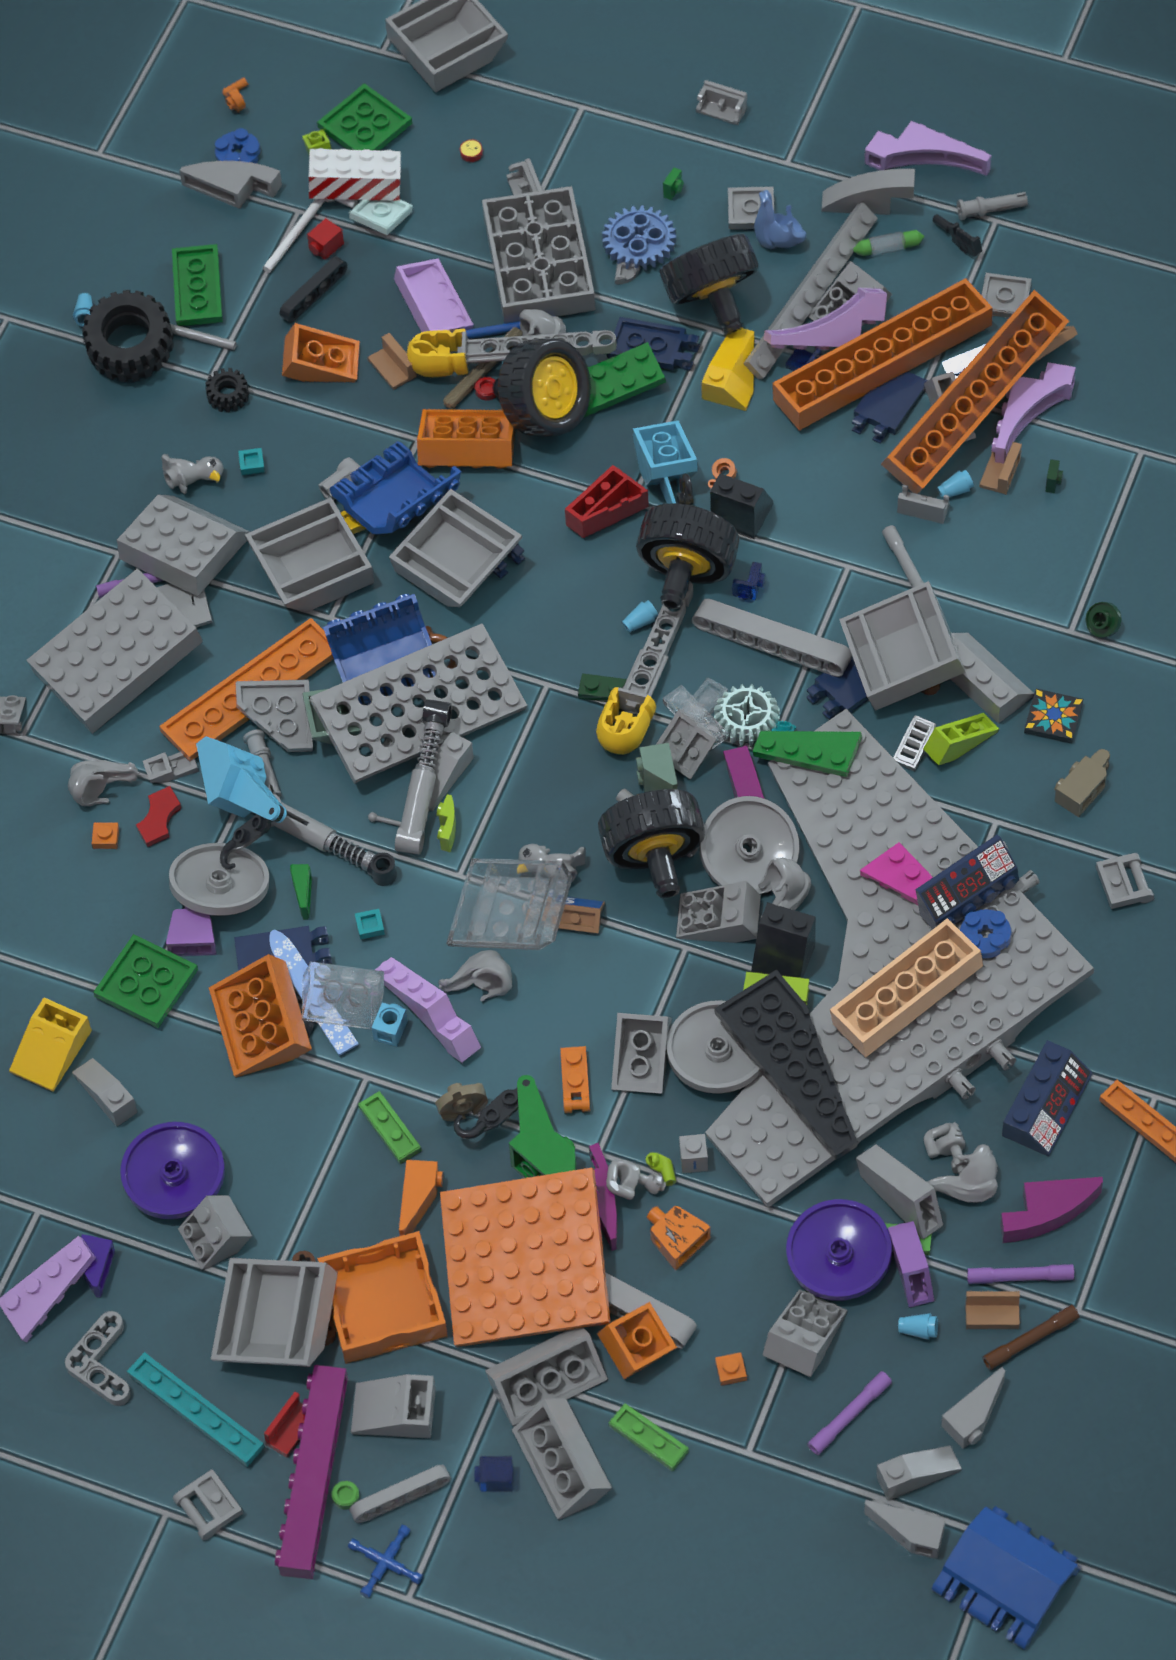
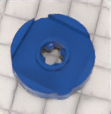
(237, 140)
(987, 920)

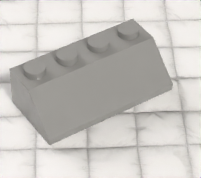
(988, 680)
(547, 1371)
(561, 1457)

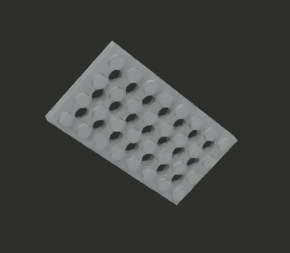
(412, 666)

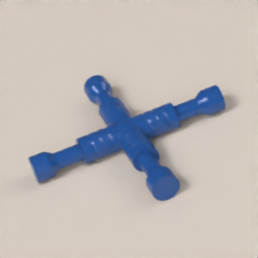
(385, 1561)

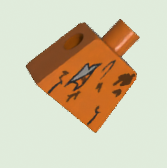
(677, 1234)

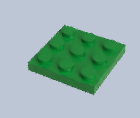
(364, 121)
(145, 981)

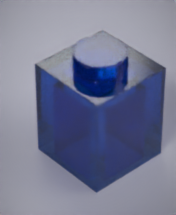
(495, 1474)

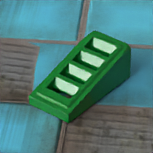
(302, 884)

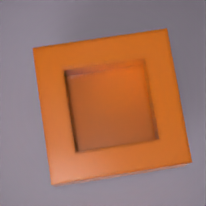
(105, 835)
(730, 1369)

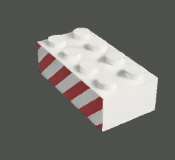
(354, 174)

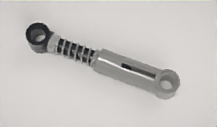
(411, 833)
(326, 839)

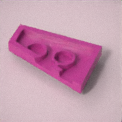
(897, 871)

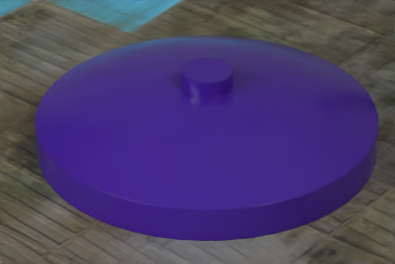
(172, 1169)
(839, 1249)

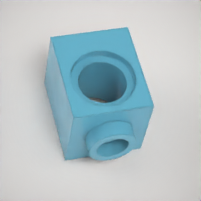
(389, 1033)

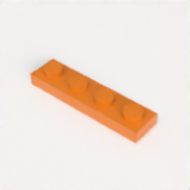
(1141, 1117)

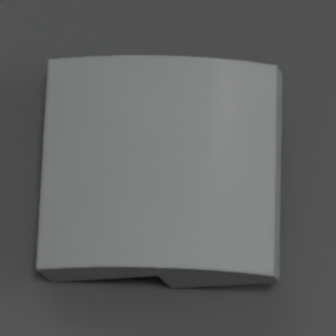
(688, 742)

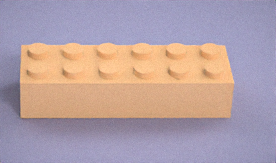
(906, 987)

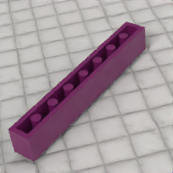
(312, 1473)

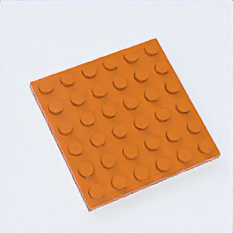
(524, 1257)

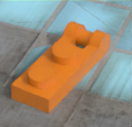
(575, 1079)

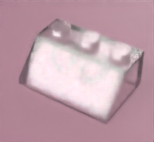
(341, 995)

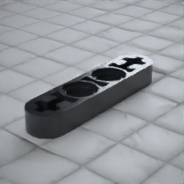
(313, 289)

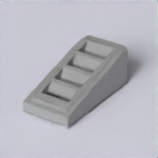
(921, 729)

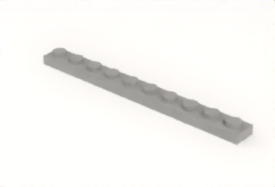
(813, 286)

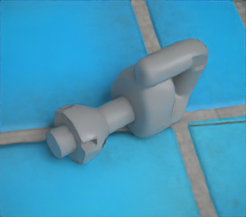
(950, 1144)
(630, 1175)

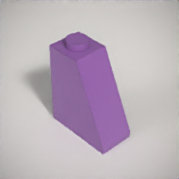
(911, 1264)

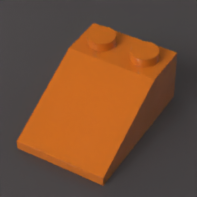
(319, 356)

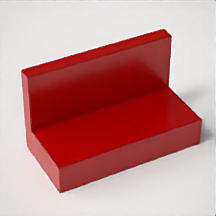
(283, 1431)

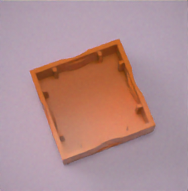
(384, 1298)

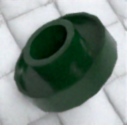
(1103, 619)

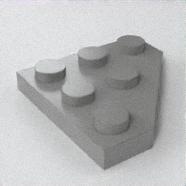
(277, 710)

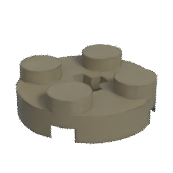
(461, 1100)

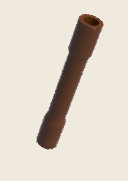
(1006, 1351)

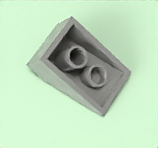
(640, 1053)

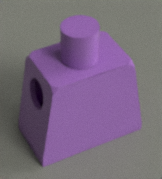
(190, 934)

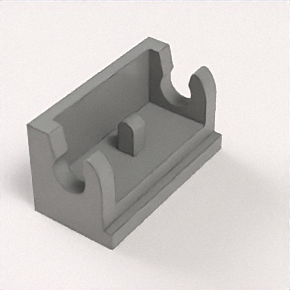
(721, 102)
(524, 179)
(922, 506)

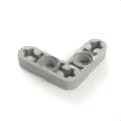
(91, 1366)

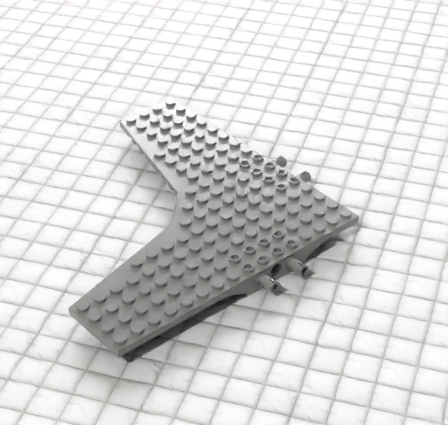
(846, 828)

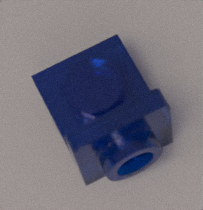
(802, 357)

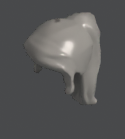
(540, 323)
(90, 778)
(787, 882)
(485, 971)
(975, 1180)

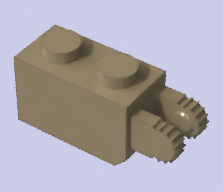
(1083, 783)

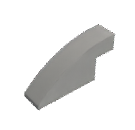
(231, 180)
(870, 188)

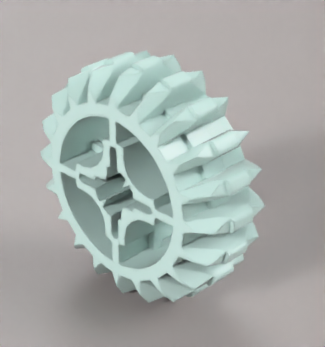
(735, 705)

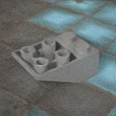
(844, 289)
(719, 913)
(803, 1332)
(395, 1406)

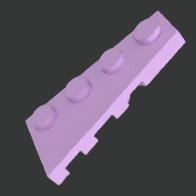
(36, 1294)

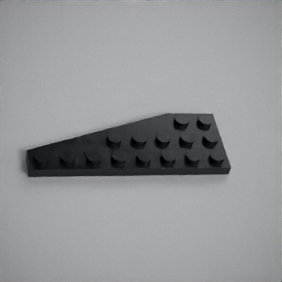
(783, 1042)

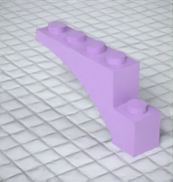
(924, 146)
(837, 327)
(1028, 400)
(432, 1008)

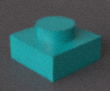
(251, 461)
(369, 924)

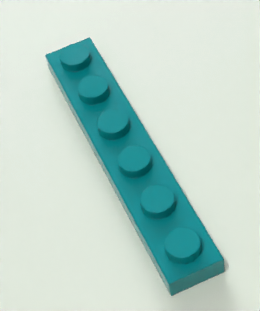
(195, 1409)

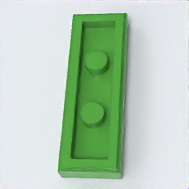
(389, 1127)
(648, 1437)

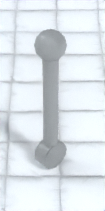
(373, 817)

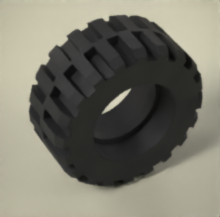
(135, 360)

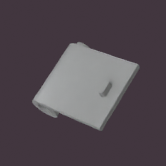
(198, 613)

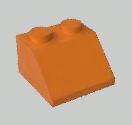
(636, 1340)

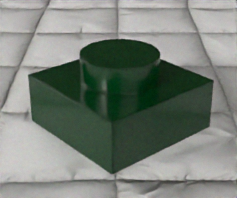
(1054, 476)

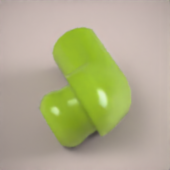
(662, 1165)

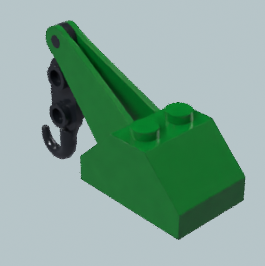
(537, 1147)

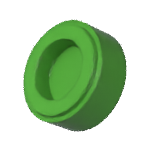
(345, 1494)

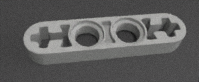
(400, 1494)

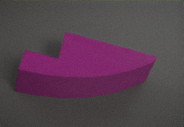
(1049, 1207)

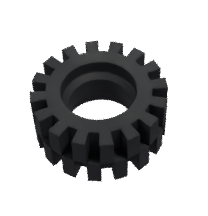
(225, 379)

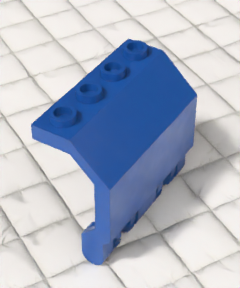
(391, 490)
(377, 638)
(1007, 1572)

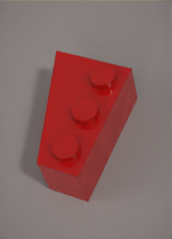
(606, 502)

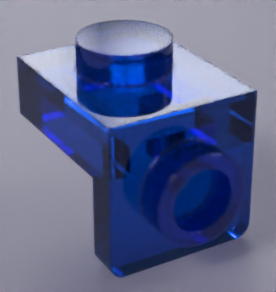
(749, 588)

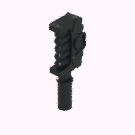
(961, 238)

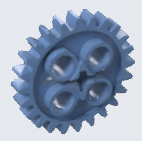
(639, 237)

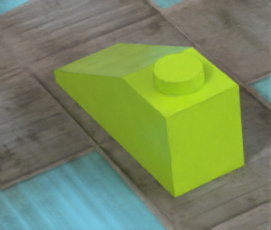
(958, 737)

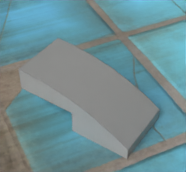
(164, 768)

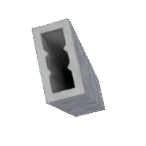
(901, 1189)

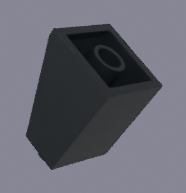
(740, 504)
(784, 942)

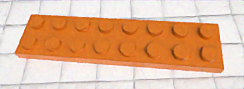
(216, 713)

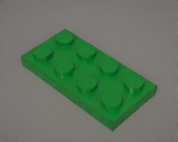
(197, 285)
(623, 377)

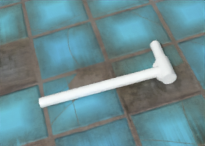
(297, 229)

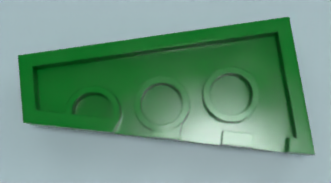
(812, 750)

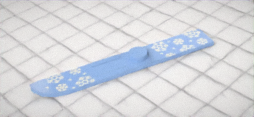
(283, 948)

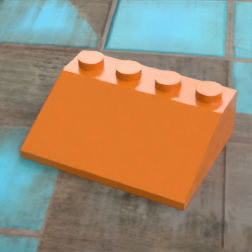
(465, 438)
(260, 1016)

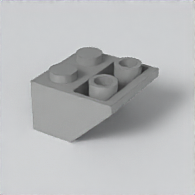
(214, 1231)

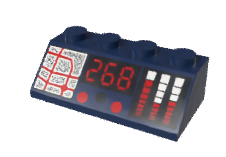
(967, 884)
(1046, 1099)

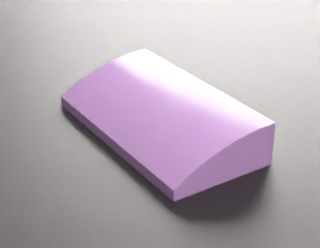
(431, 297)

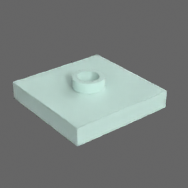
(381, 214)

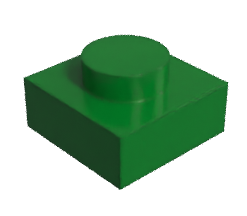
(673, 184)

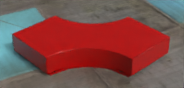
(155, 825)

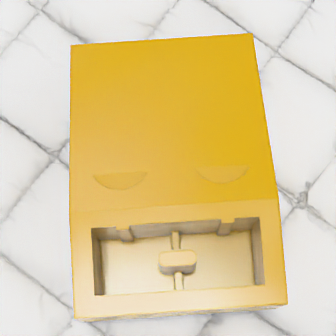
(50, 1044)

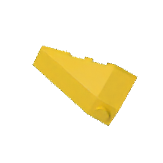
(727, 377)

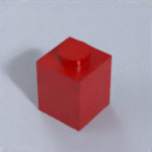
(325, 239)

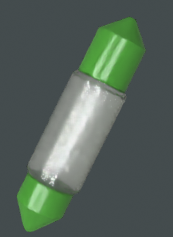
(888, 243)

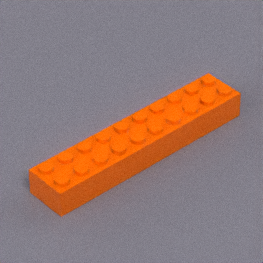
(882, 354)
(975, 392)

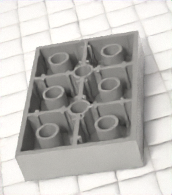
(538, 253)
(114, 650)

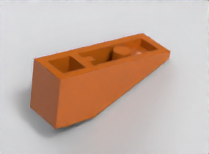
(419, 1192)

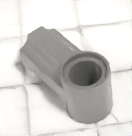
(344, 470)

